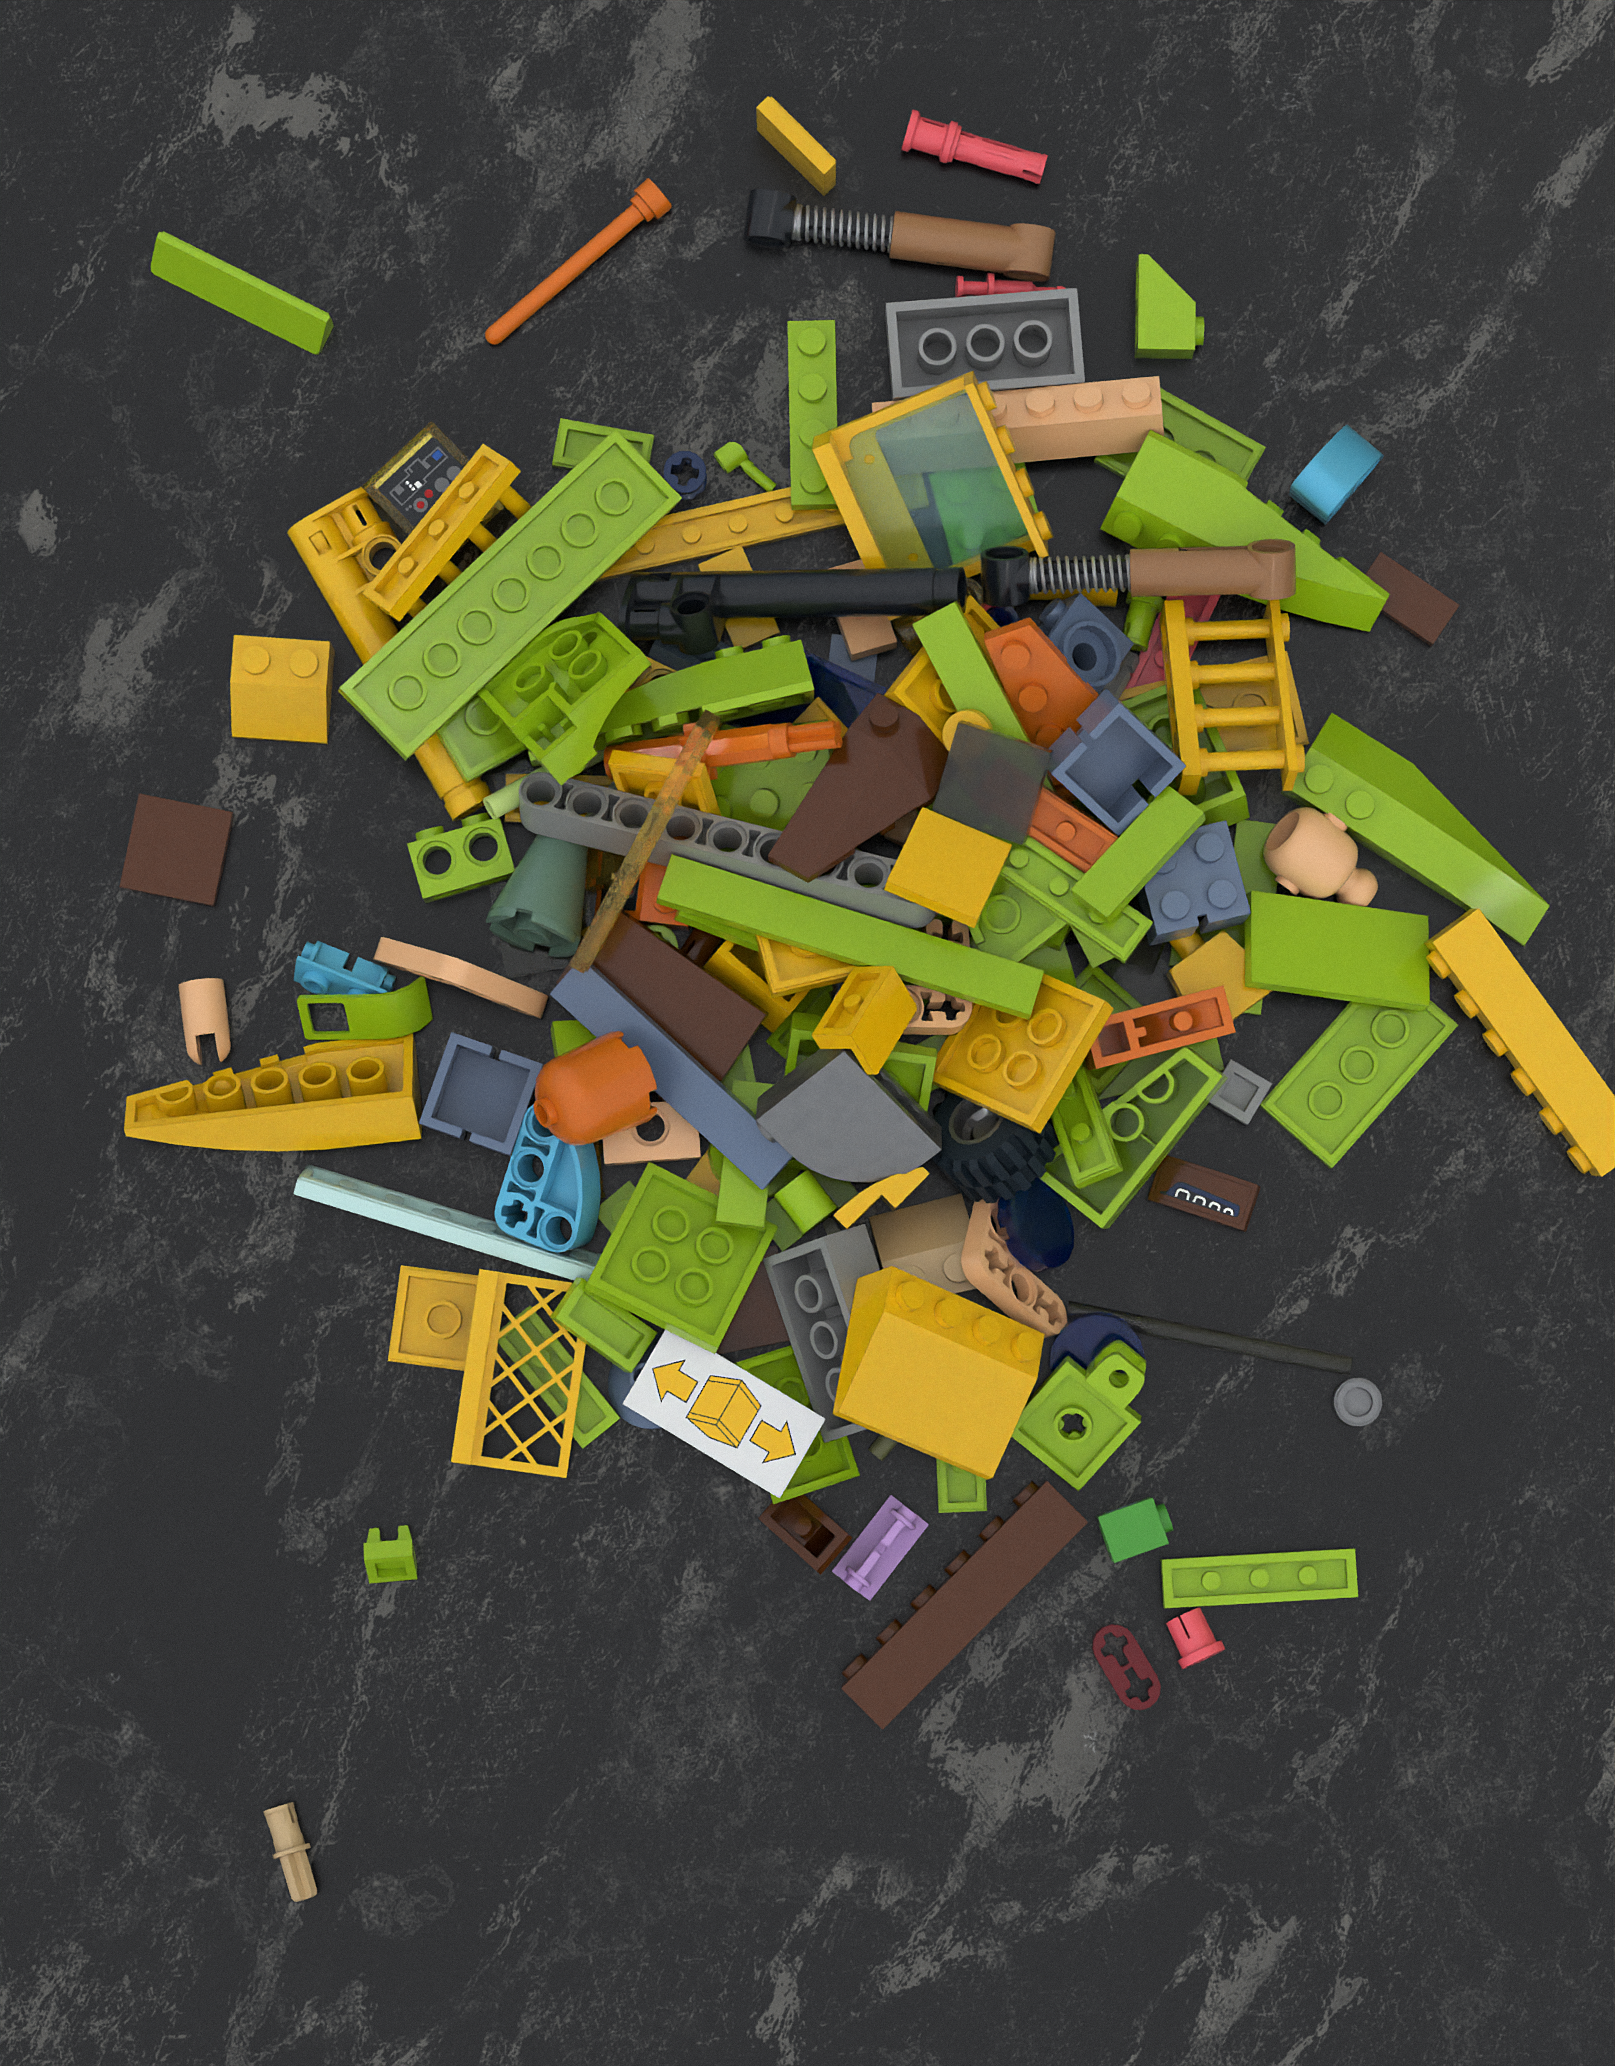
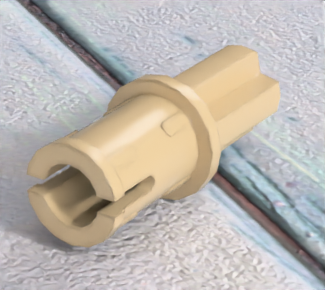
(291, 1850)

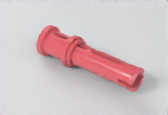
(952, 143)

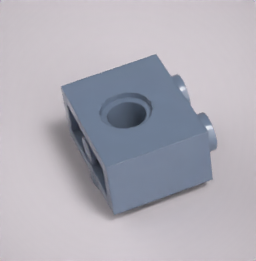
(1088, 636)

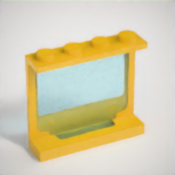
(931, 481)

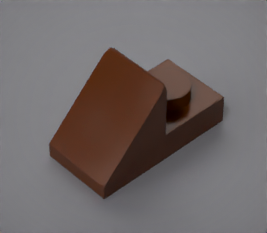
(806, 1530)

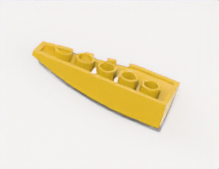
(314, 1101)

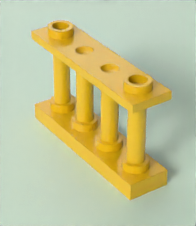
(444, 530)
(1190, 719)

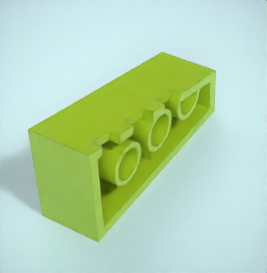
(1144, 1130)

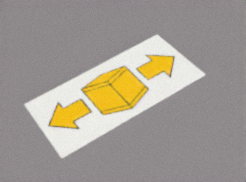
(724, 1412)

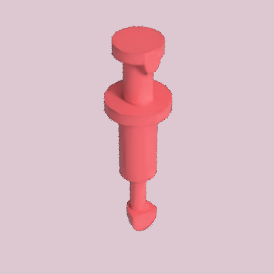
(993, 286)

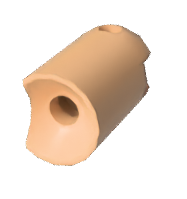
(204, 1013)

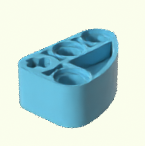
(1335, 474)
(565, 1190)

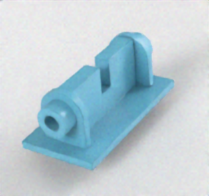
(323, 972)

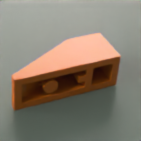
(1161, 1027)

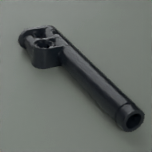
(695, 605)

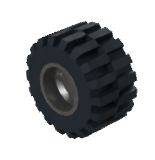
(988, 1153)

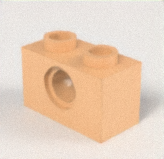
(677, 1143)

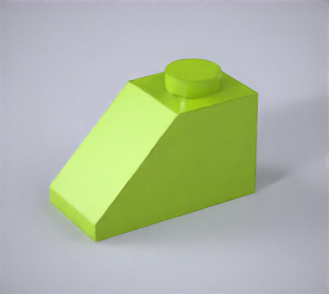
(1163, 315)

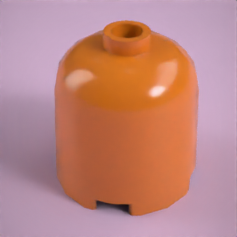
(595, 1091)

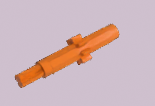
(742, 744)

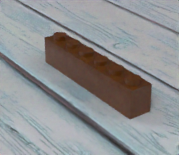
(963, 1604)

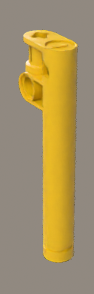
(340, 561)

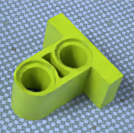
(805, 1205)

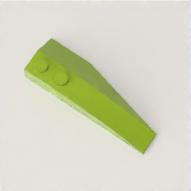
(1192, 502)
(728, 686)
(1413, 826)

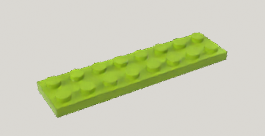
(509, 594)

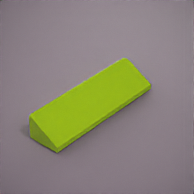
(241, 293)

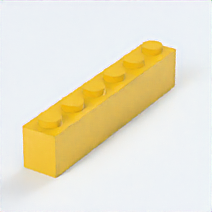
(1530, 1037)

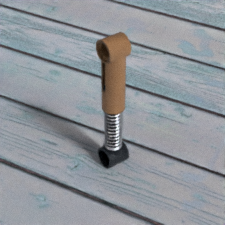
(1015, 250)
(1260, 569)

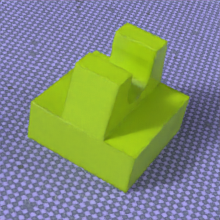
(390, 1559)

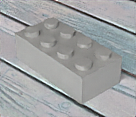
(1001, 337)
(815, 1299)

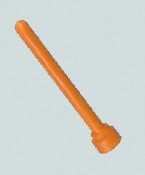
(646, 204)

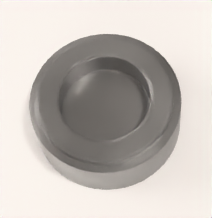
(1357, 1402)

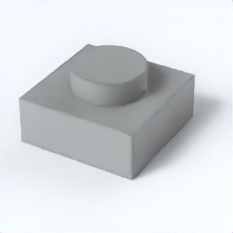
(1240, 1093)

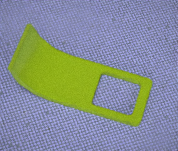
(373, 1015)

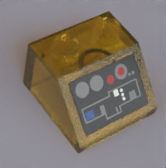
(417, 478)

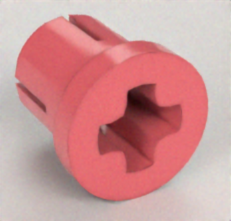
(1193, 1638)

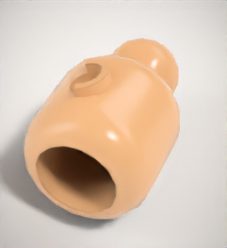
(1318, 858)

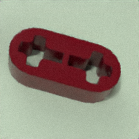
(1136, 1660)

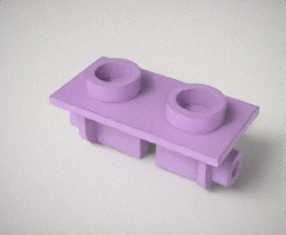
(880, 1547)

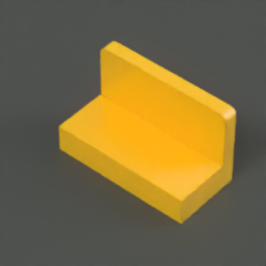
(867, 1016)

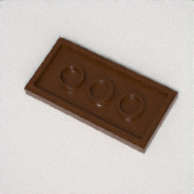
(679, 995)

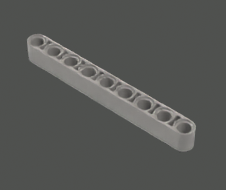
(706, 836)

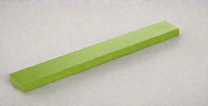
(975, 686)
(849, 936)

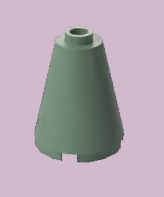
(543, 898)

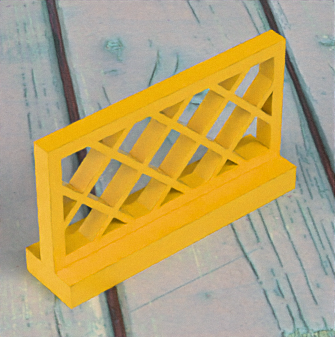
(480, 1369)

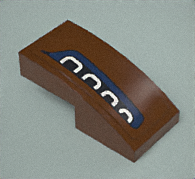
(1204, 1193)

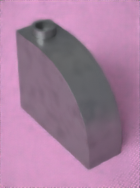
(847, 1120)

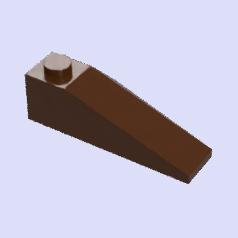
(877, 776)

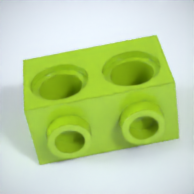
(465, 871)

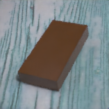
(1411, 600)

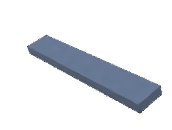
(677, 1074)

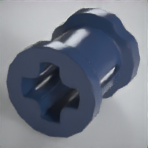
(675, 464)

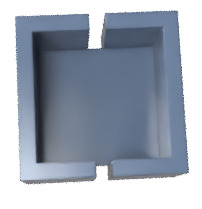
(1108, 757)
(1196, 883)
(480, 1094)

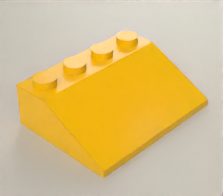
(935, 1370)

